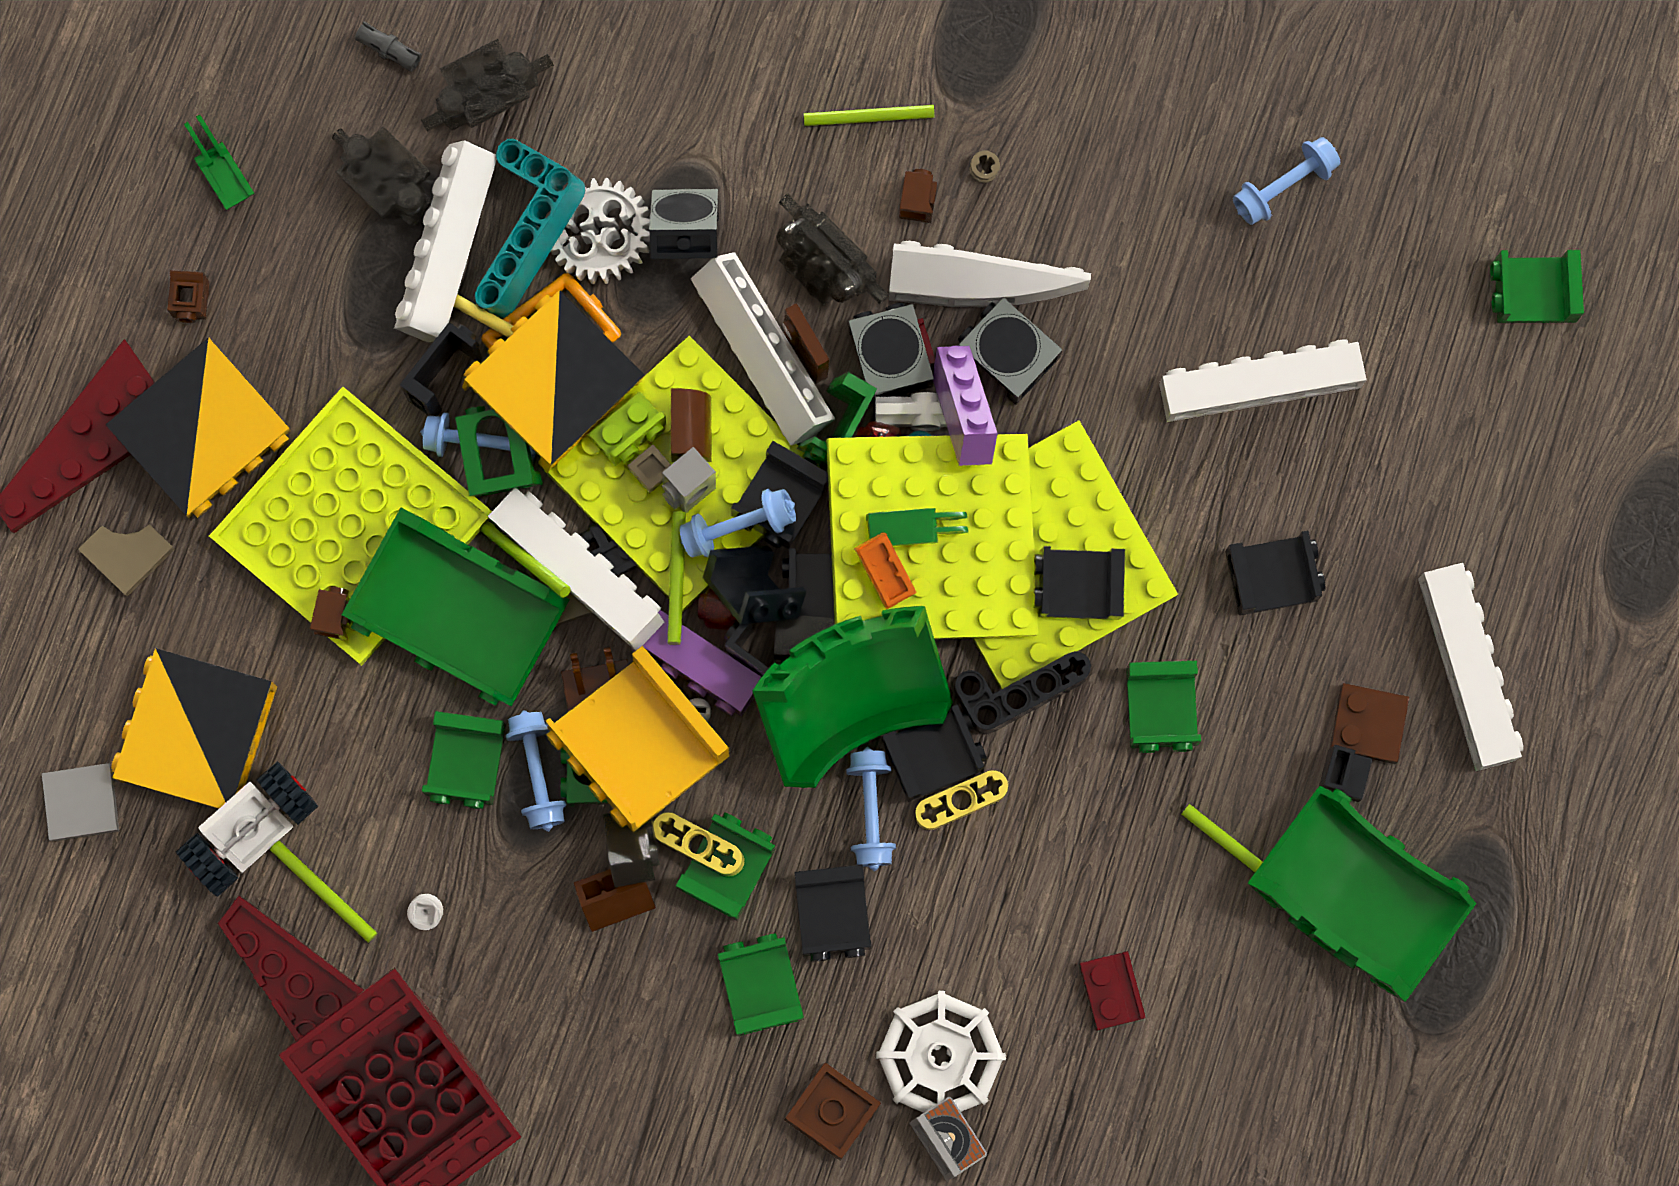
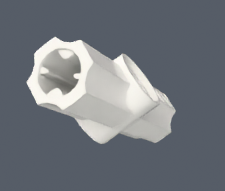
(918, 411)

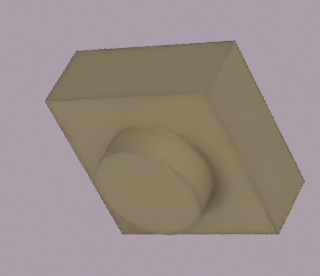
(649, 468)

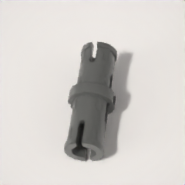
(388, 46)

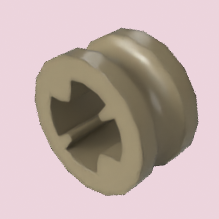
(987, 156)

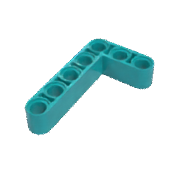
(530, 226)

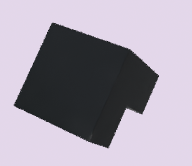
(1345, 772)

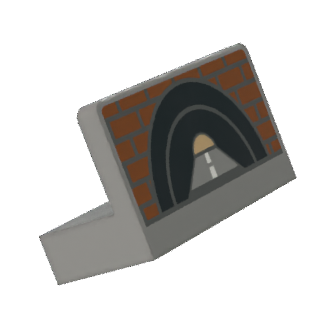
(948, 1138)

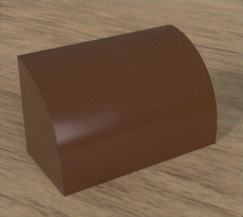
(690, 423)
(609, 904)

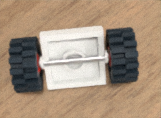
(246, 828)

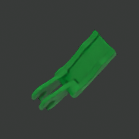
(221, 170)
(913, 525)

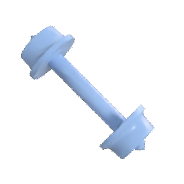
(1319, 157)
(437, 434)
(777, 509)
(526, 728)
(868, 765)

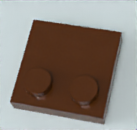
(806, 343)
(1370, 722)
(832, 1111)

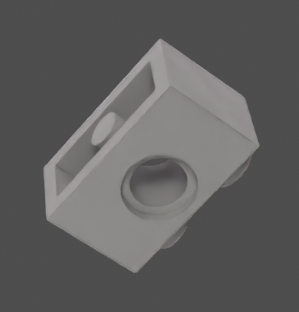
(688, 481)

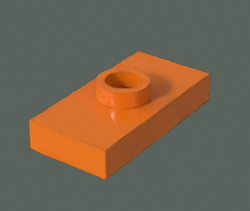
(885, 570)

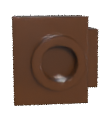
(918, 196)
(188, 311)
(327, 613)

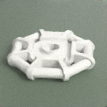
(933, 1036)

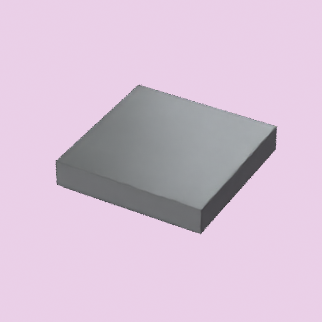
(80, 802)

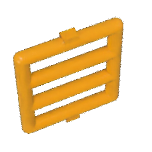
(566, 281)

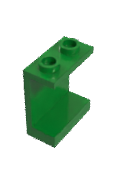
(1537, 288)
(854, 393)
(1162, 705)
(464, 759)
(723, 892)
(760, 985)

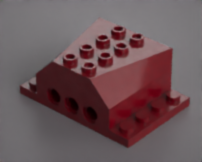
(400, 1089)

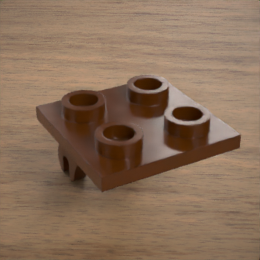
(582, 682)

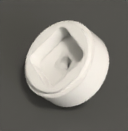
(425, 911)

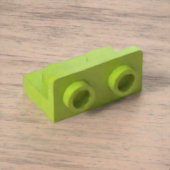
(628, 429)

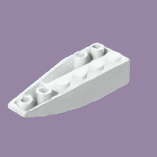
(974, 279)

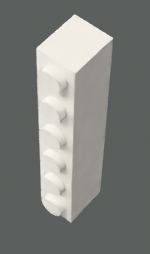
(445, 240)
(762, 348)
(1262, 381)
(588, 576)
(1470, 666)

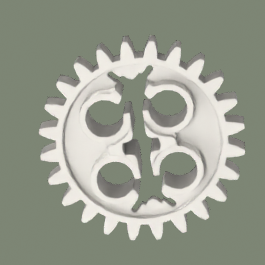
(601, 258)

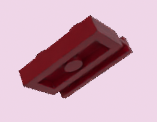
(1112, 990)

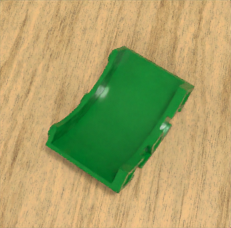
(455, 608)
(850, 689)
(1361, 894)

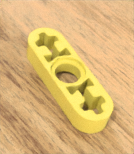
(987, 797)
(681, 825)

